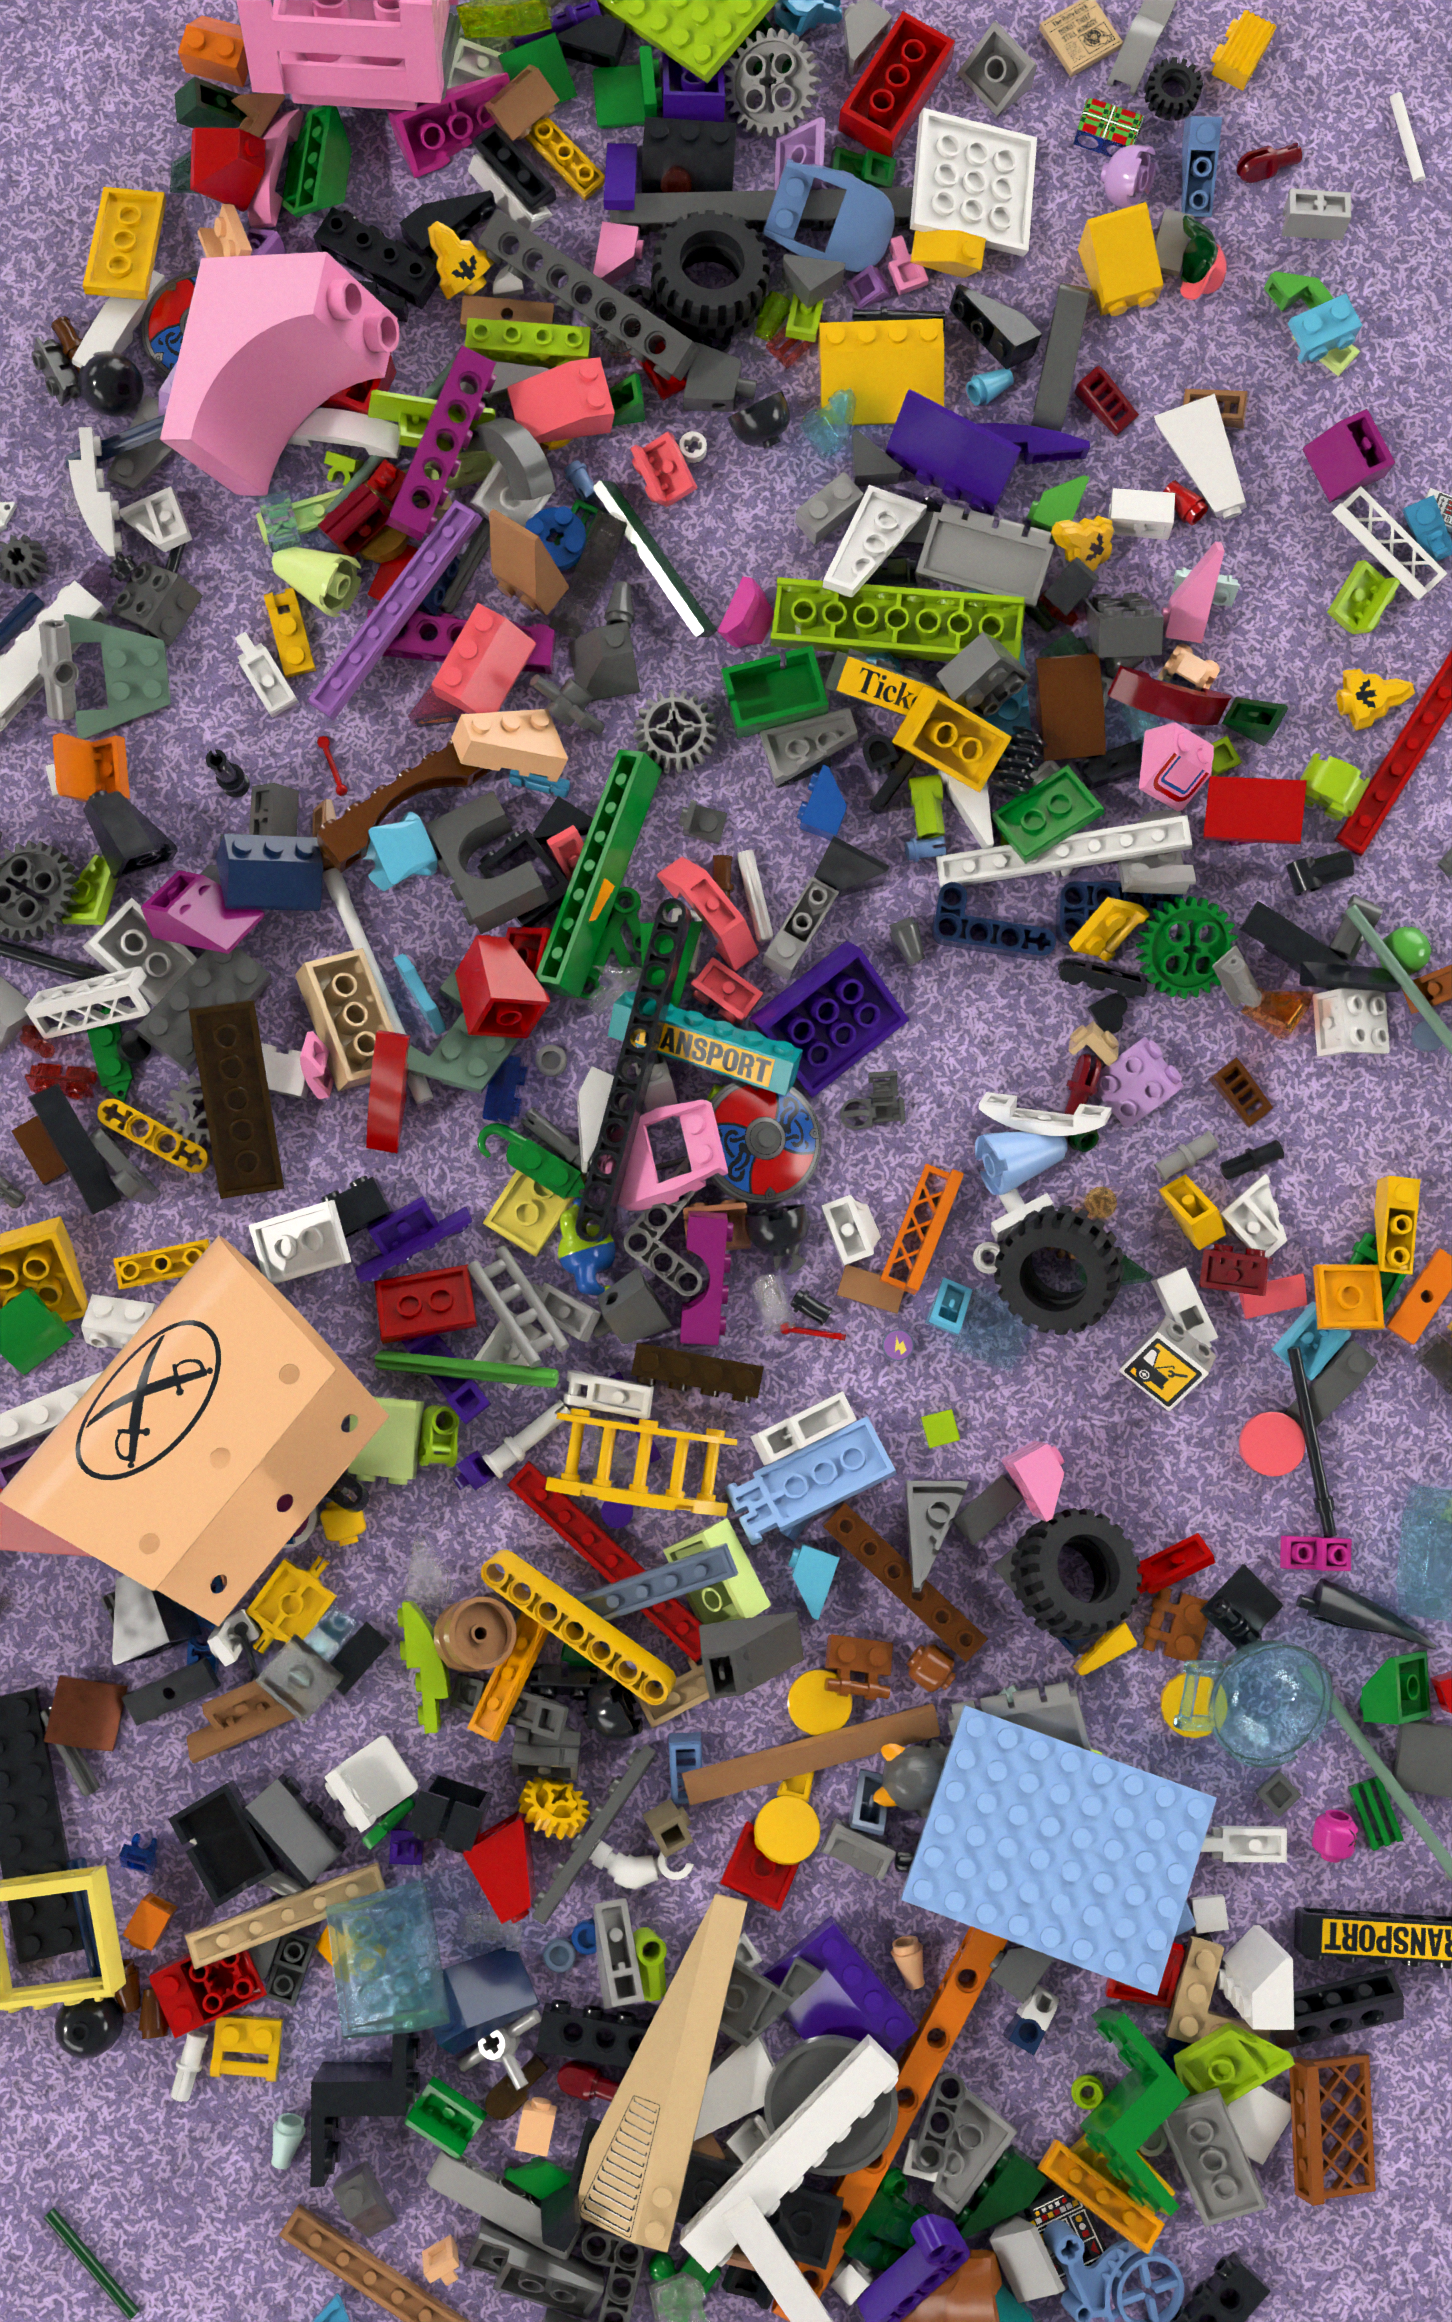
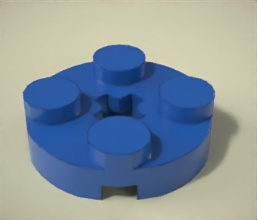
(563, 522)

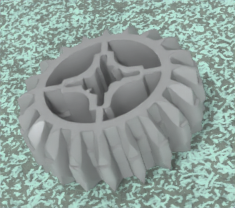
(686, 729)

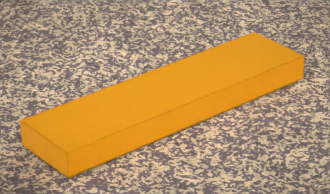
(508, 1680)
(1100, 2196)

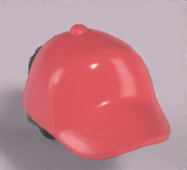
(1202, 262)

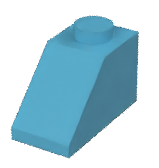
(813, 1575)

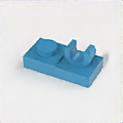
(1429, 528)

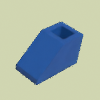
(825, 807)

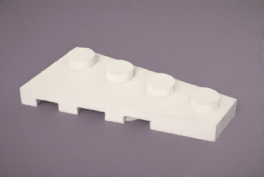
(873, 534)

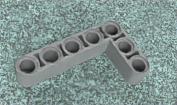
(655, 1247)

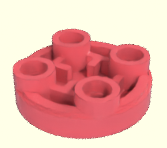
(1272, 1443)

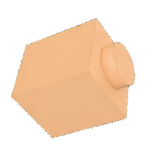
(536, 2126)

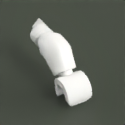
(634, 1871)

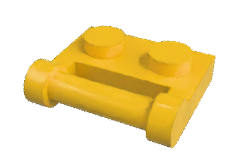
(1108, 928)
(247, 2035)

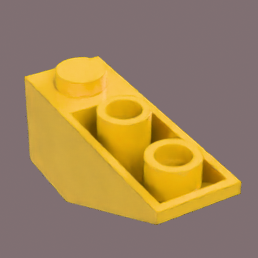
(1396, 1223)

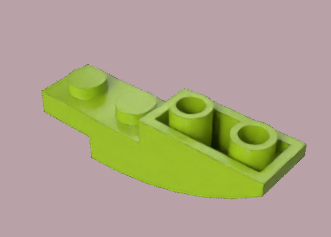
(420, 1651)

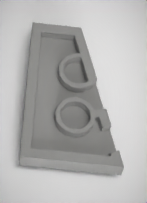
(137, 465)
(806, 742)
(974, 2149)

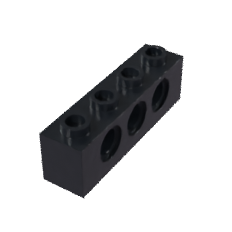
(1342, 2008)
(587, 2045)
(1229, 2274)

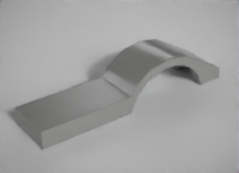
(1141, 42)

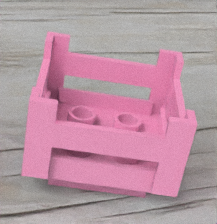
(347, 50)

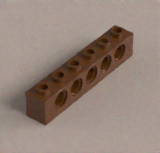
(895, 1574)

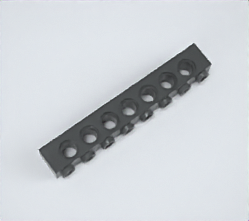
(504, 232)

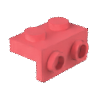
(663, 470)
(725, 991)

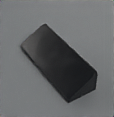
(515, 168)
(1346, 976)

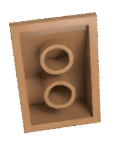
(524, 565)

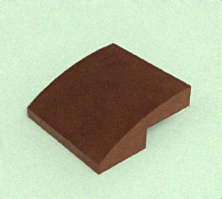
(85, 1713)

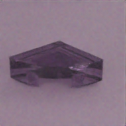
(97, 582)

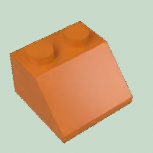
(214, 51)

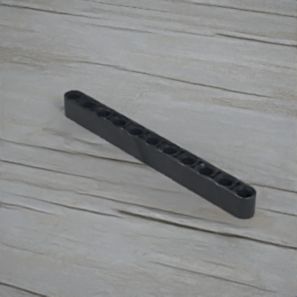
(629, 1055)

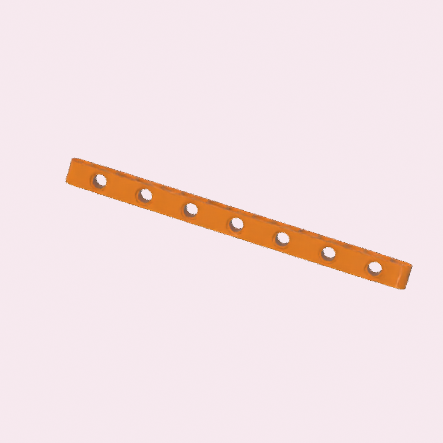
(916, 2072)

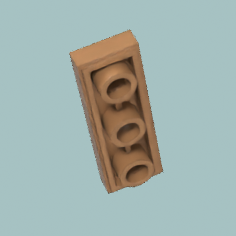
(498, 308)

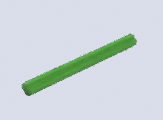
(467, 1369)

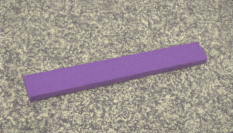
(394, 610)

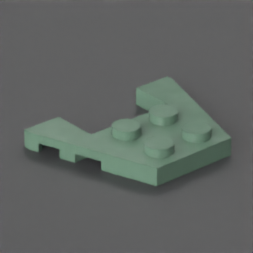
(133, 674)
(461, 1058)

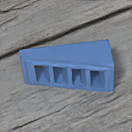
(683, 1741)

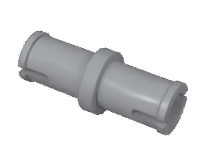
(1186, 1155)

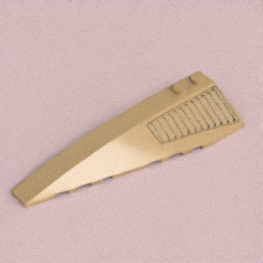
(649, 2130)

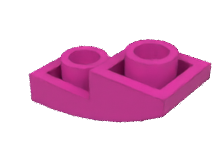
(1315, 1553)

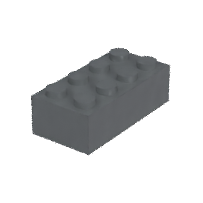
(209, 981)

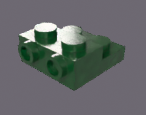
(884, 2230)

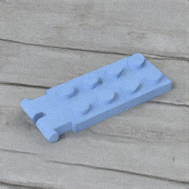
(811, 1480)

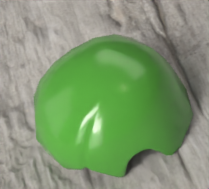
(1409, 948)

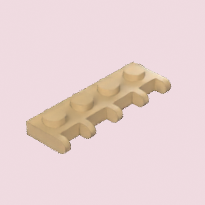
(688, 1692)

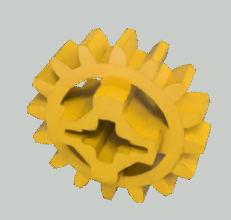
(553, 1807)

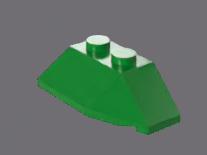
(318, 164)

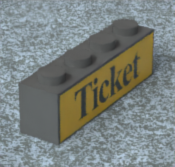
(877, 682)

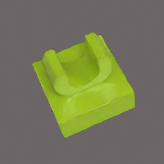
(342, 463)

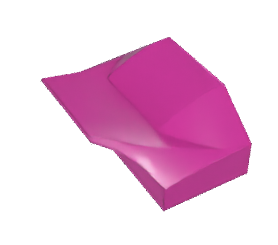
(747, 615)

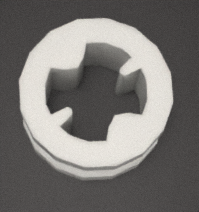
(697, 455)

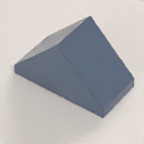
(864, 1811)

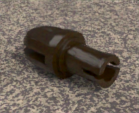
(504, 2099)

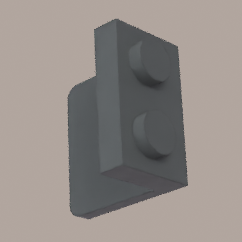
(157, 601)

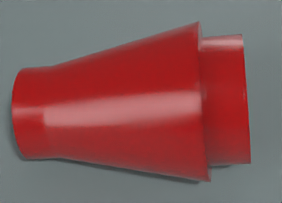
(1188, 504)

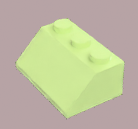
(729, 1599)

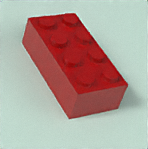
(896, 85)

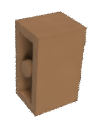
(522, 103)

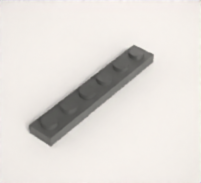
(585, 1844)

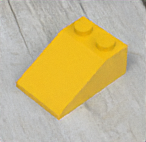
(951, 739)

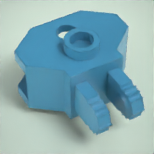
(806, 14)

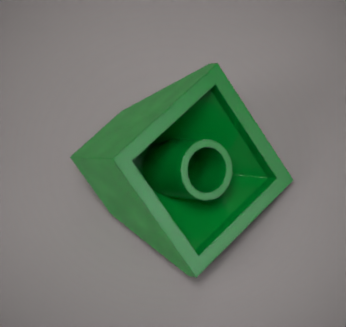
(1398, 1691)

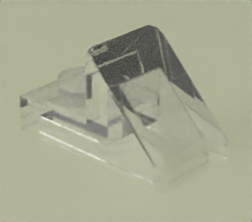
(619, 981)

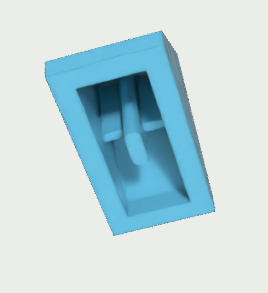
(949, 1306)

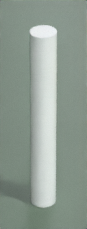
(1407, 137)

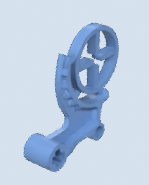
(1091, 2285)

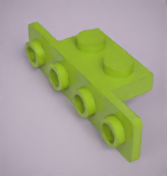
(413, 415)

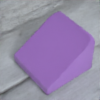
(868, 287)

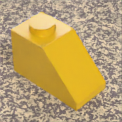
(949, 251)
(1193, 1212)

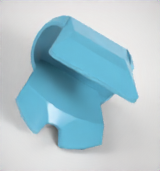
(400, 851)

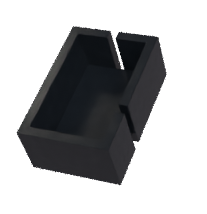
(449, 1813)
(226, 1845)

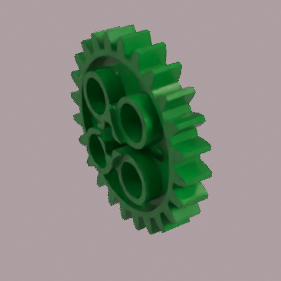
(1160, 947)

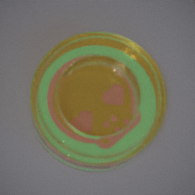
(1100, 1202)

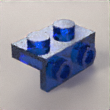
(503, 1092)

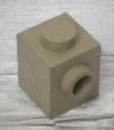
(669, 1827)

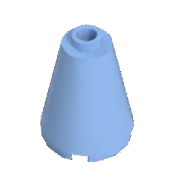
(1016, 1157)

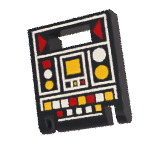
(1056, 2205)

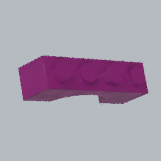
(702, 1317)

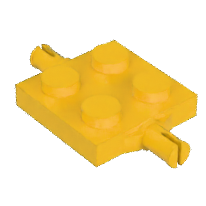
(290, 1602)

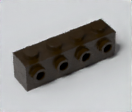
(697, 1370)

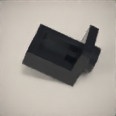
(747, 2284)

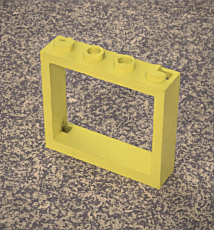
(106, 1935)

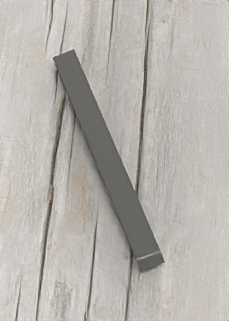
(658, 210)

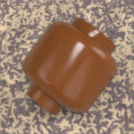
(931, 1667)

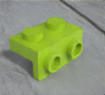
(1363, 599)

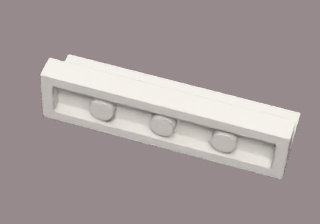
(1380, 552)
(82, 997)

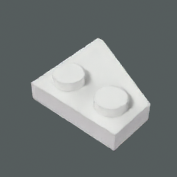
(473, 63)
(158, 519)

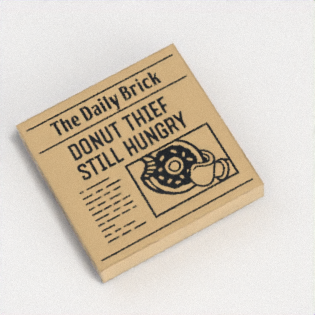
(1080, 36)

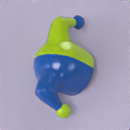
(583, 1257)

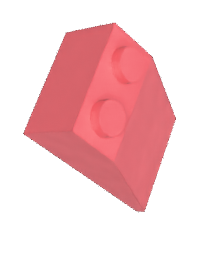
(564, 402)

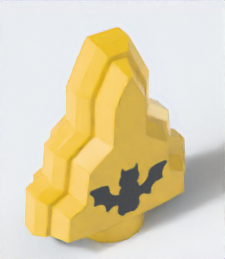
(458, 262)
(1086, 540)
(1370, 697)

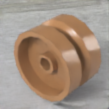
(475, 1634)

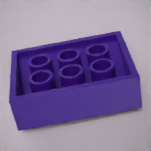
(952, 453)
(832, 1015)
(847, 1997)

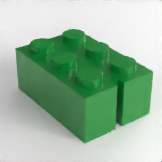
(769, 696)

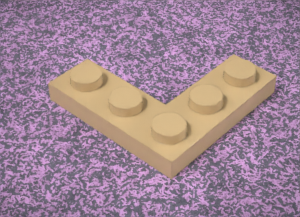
(1190, 2013)

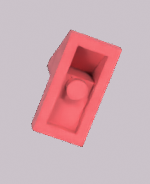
(566, 850)

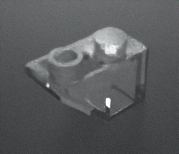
(772, 1304)

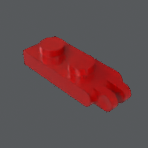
(1174, 1564)

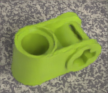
(438, 1439)

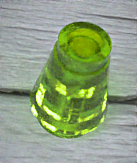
(772, 315)

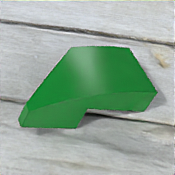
(538, 2177)

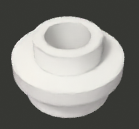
(978, 1257)

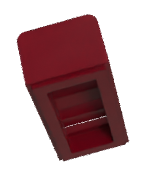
(1106, 385)

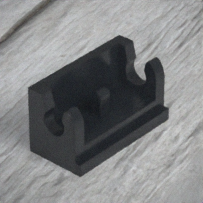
(1113, 766)

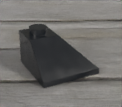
(849, 869)

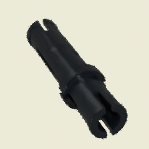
(885, 314)

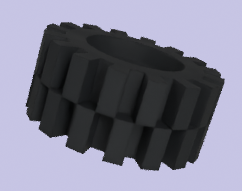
(1173, 105)

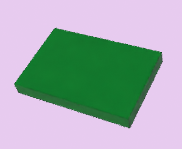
(1047, 814)

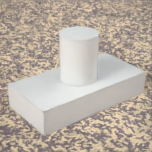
(1016, 1211)

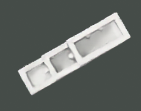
(115, 324)

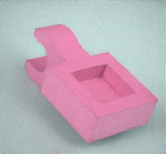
(905, 274)

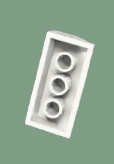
(1259, 1981)

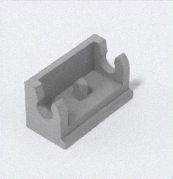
(1316, 214)
(858, 1849)

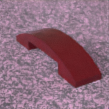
(1167, 699)

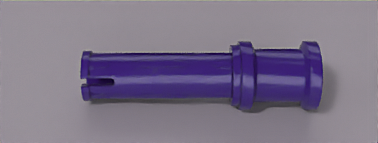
(562, 21)

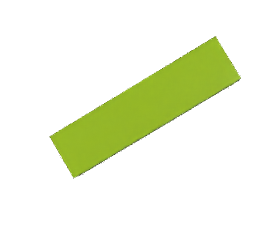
(893, 620)

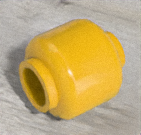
(341, 1524)

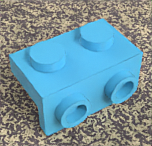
(1325, 328)
(1315, 1345)

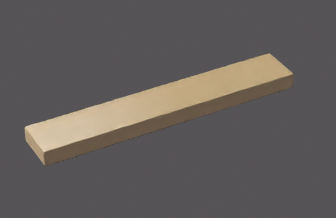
(280, 1916)

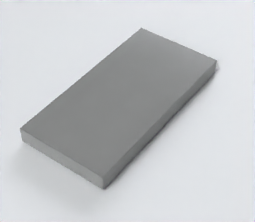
(1213, 2159)

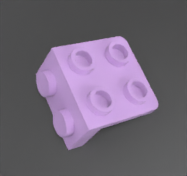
(1138, 1082)

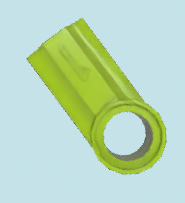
(926, 800)
(651, 1963)

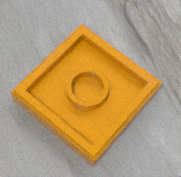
(1348, 1297)

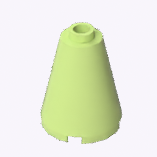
(320, 576)

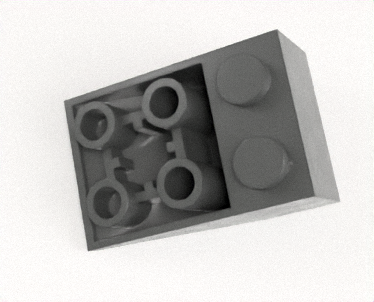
(1124, 625)
(748, 1652)

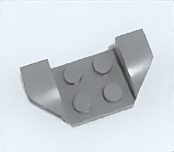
(1158, 872)

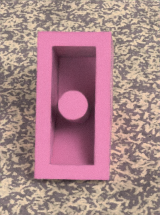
(617, 251)

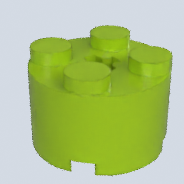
(1333, 786)

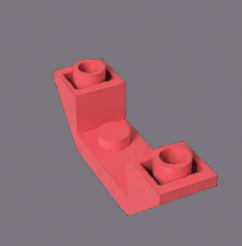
(714, 908)

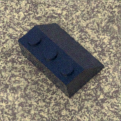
(270, 872)

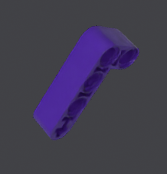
(917, 2273)

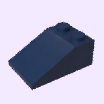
(484, 1997)

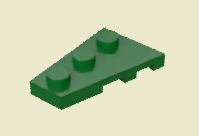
(665, 947)

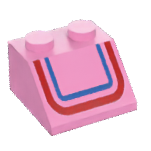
(1174, 764)

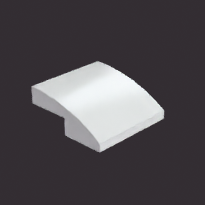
(1259, 2121)

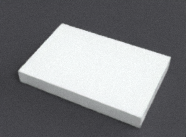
(300, 1242)

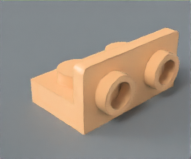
(226, 237)

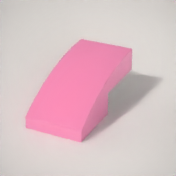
(315, 1066)

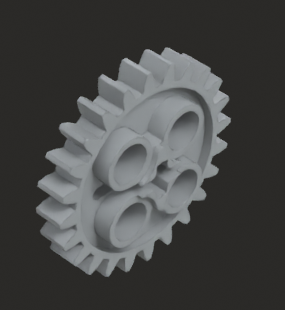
(797, 80)

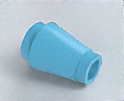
(988, 385)

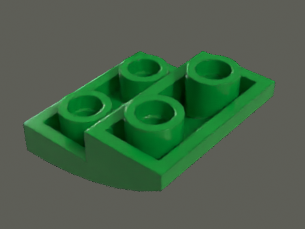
(30, 1331)

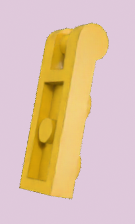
(290, 633)

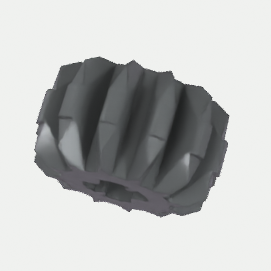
(29, 568)

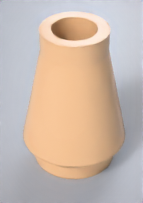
(909, 1959)

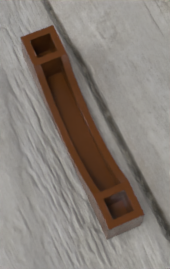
(347, 838)

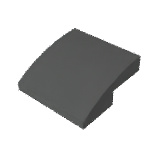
(1424, 1758)

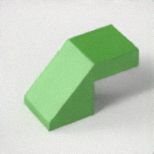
(1289, 288)

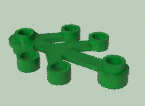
(612, 937)

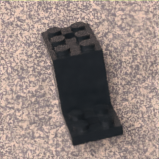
(359, 2090)

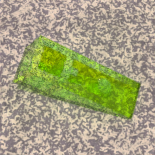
(504, 17)

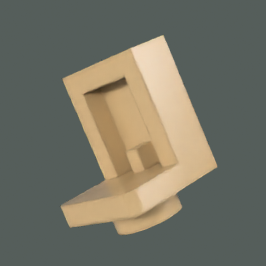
(1101, 1042)

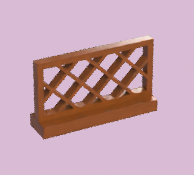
(1307, 2134)

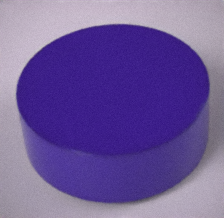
(616, 1514)

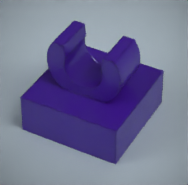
(474, 1472)
(405, 1848)

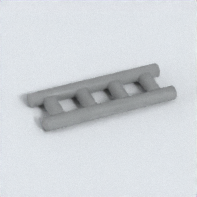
(514, 1324)

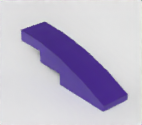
(1041, 444)

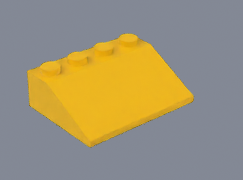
(881, 364)
(45, 1260)

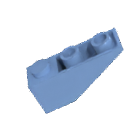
(1199, 164)

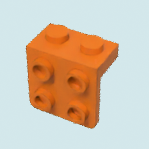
(90, 766)

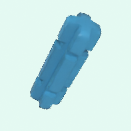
(540, 783)

